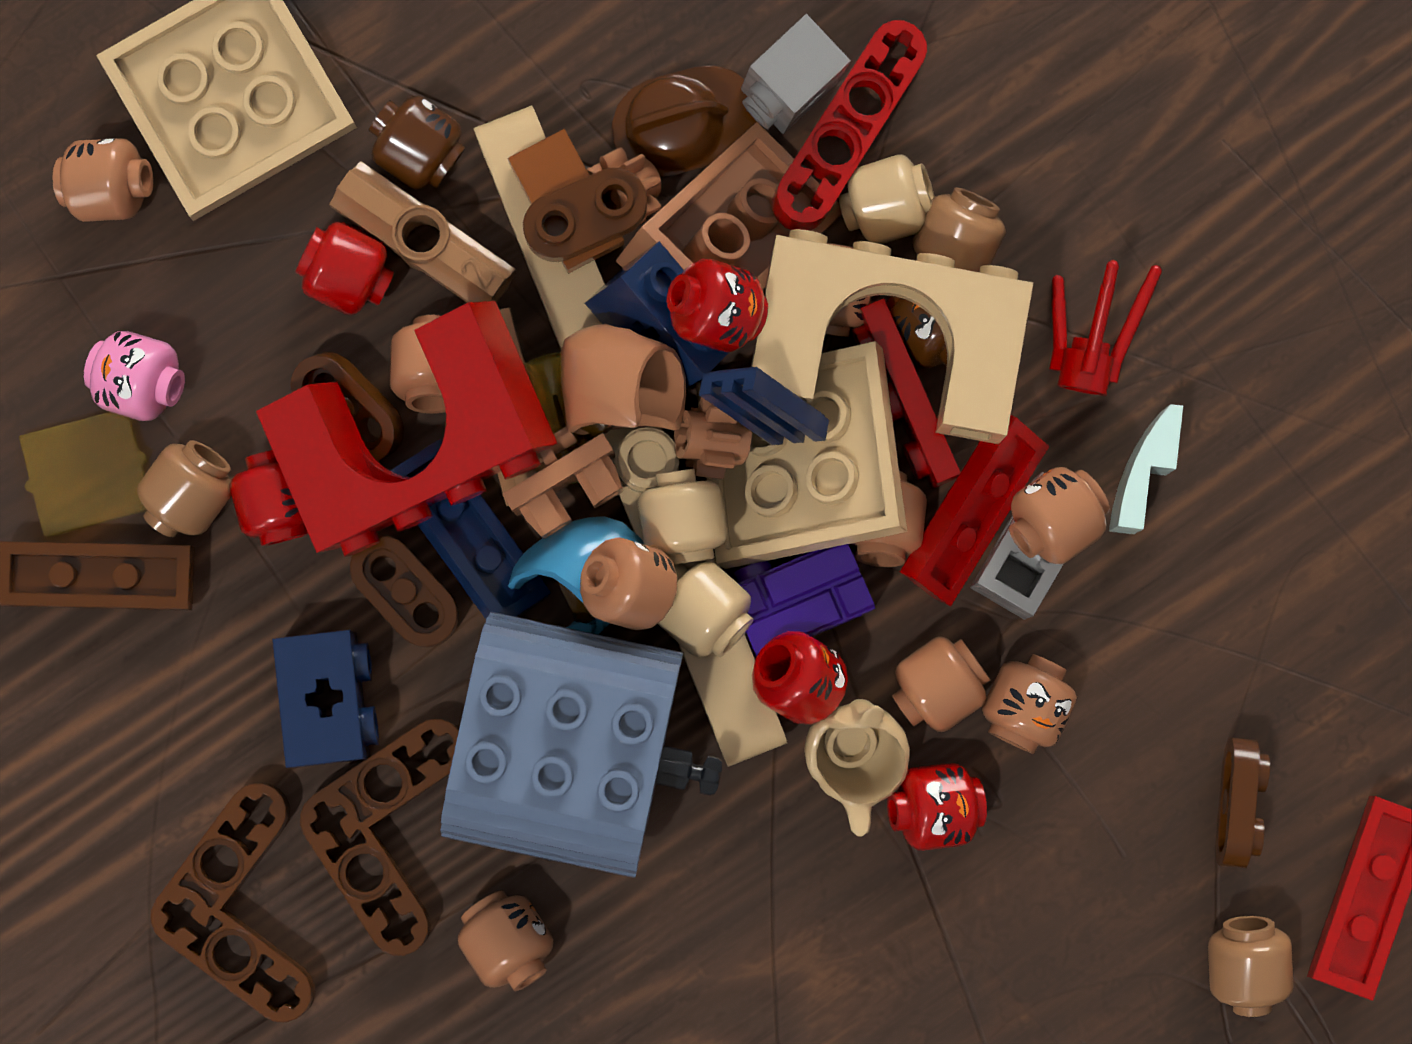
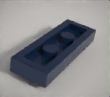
(476, 548)

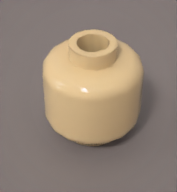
(887, 199)
(683, 517)
(707, 610)

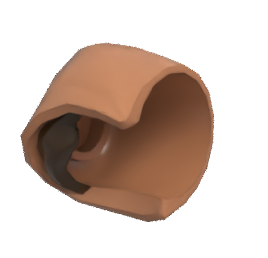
(620, 381)

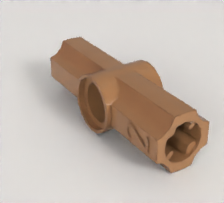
(392, 214)

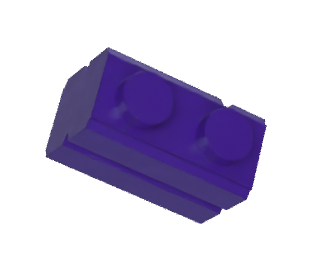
(804, 594)

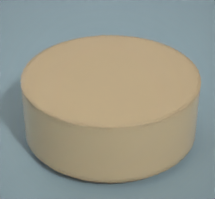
(643, 456)

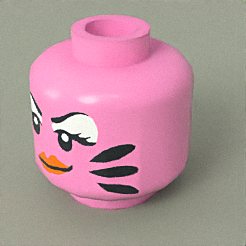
(134, 375)

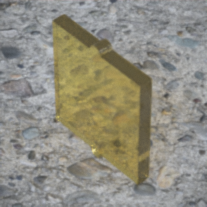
(84, 472)

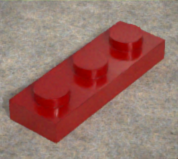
(928, 451)
(973, 512)
(1367, 902)

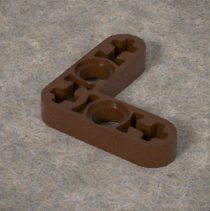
(362, 815)
(213, 897)

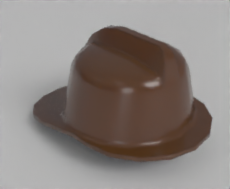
(682, 118)

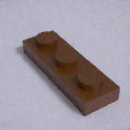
(96, 575)

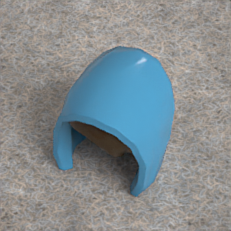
(563, 559)

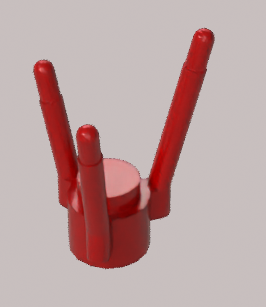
(1087, 363)

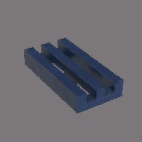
(763, 405)

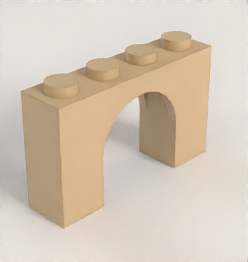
(977, 311)

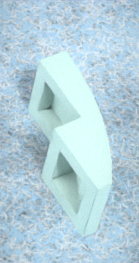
(1153, 454)

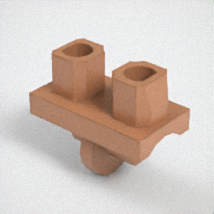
(588, 464)

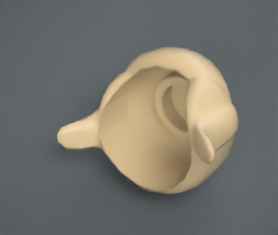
(858, 758)

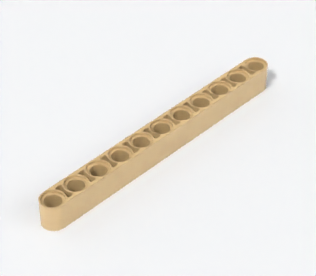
(723, 683)

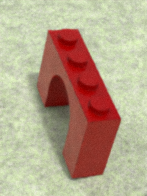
(489, 429)

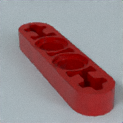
(846, 123)

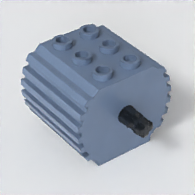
(566, 745)

